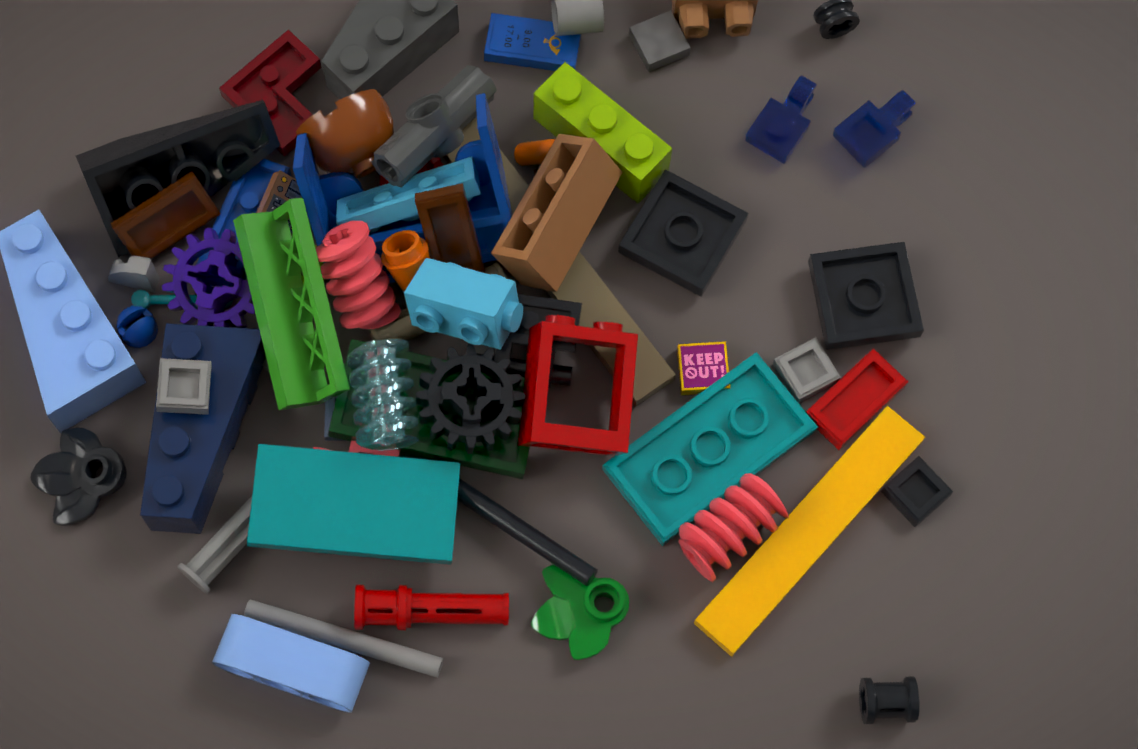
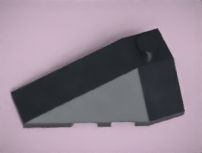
(141, 165)

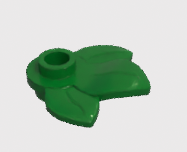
(573, 613)

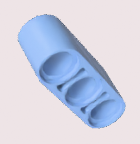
(291, 663)

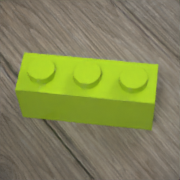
(578, 108)

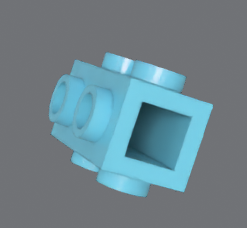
(463, 303)

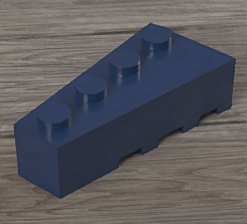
(192, 449)

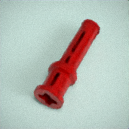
(403, 608)

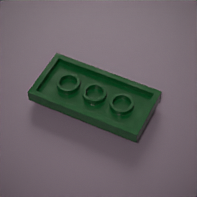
(505, 458)

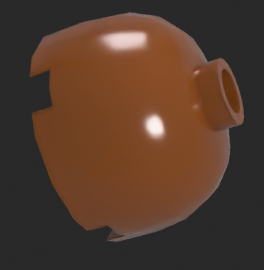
(350, 133)

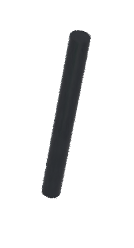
(526, 533)

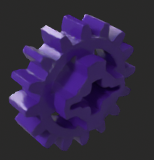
(209, 299)

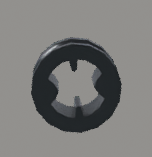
(836, 18)

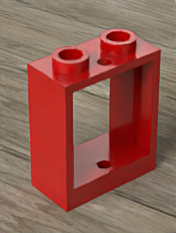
(535, 431)

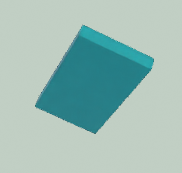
(709, 447)
(354, 504)

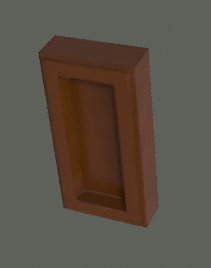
(166, 218)
(449, 226)

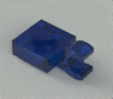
(782, 125)
(874, 130)

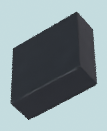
(916, 491)

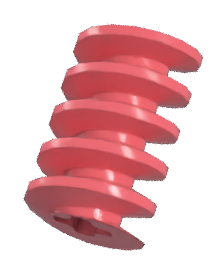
(357, 277)
(729, 524)

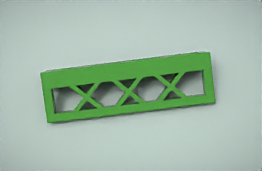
(288, 306)

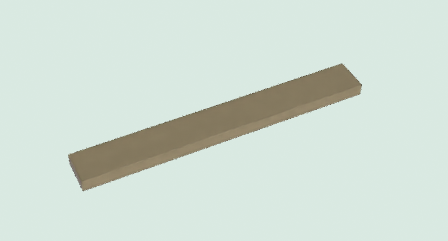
(597, 301)

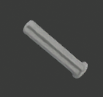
(219, 550)

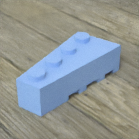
(68, 336)

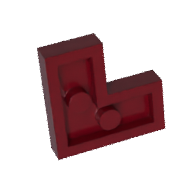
(273, 78)

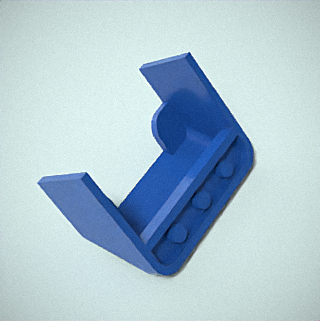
(489, 210)

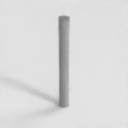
(345, 638)

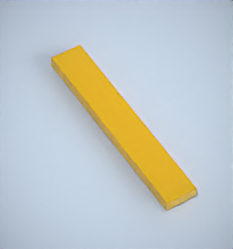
(808, 531)

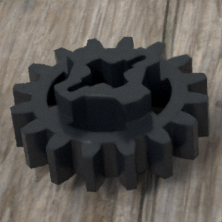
(451, 400)

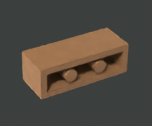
(557, 212)

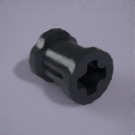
(889, 700)

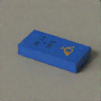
(529, 43)

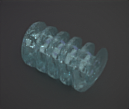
(379, 396)

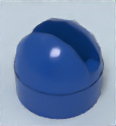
(140, 332)

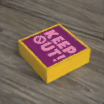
(701, 365)

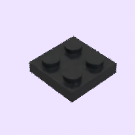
(683, 232)
(865, 295)

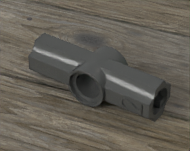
(432, 126)

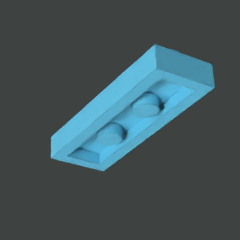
(394, 203)

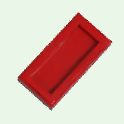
(856, 398)

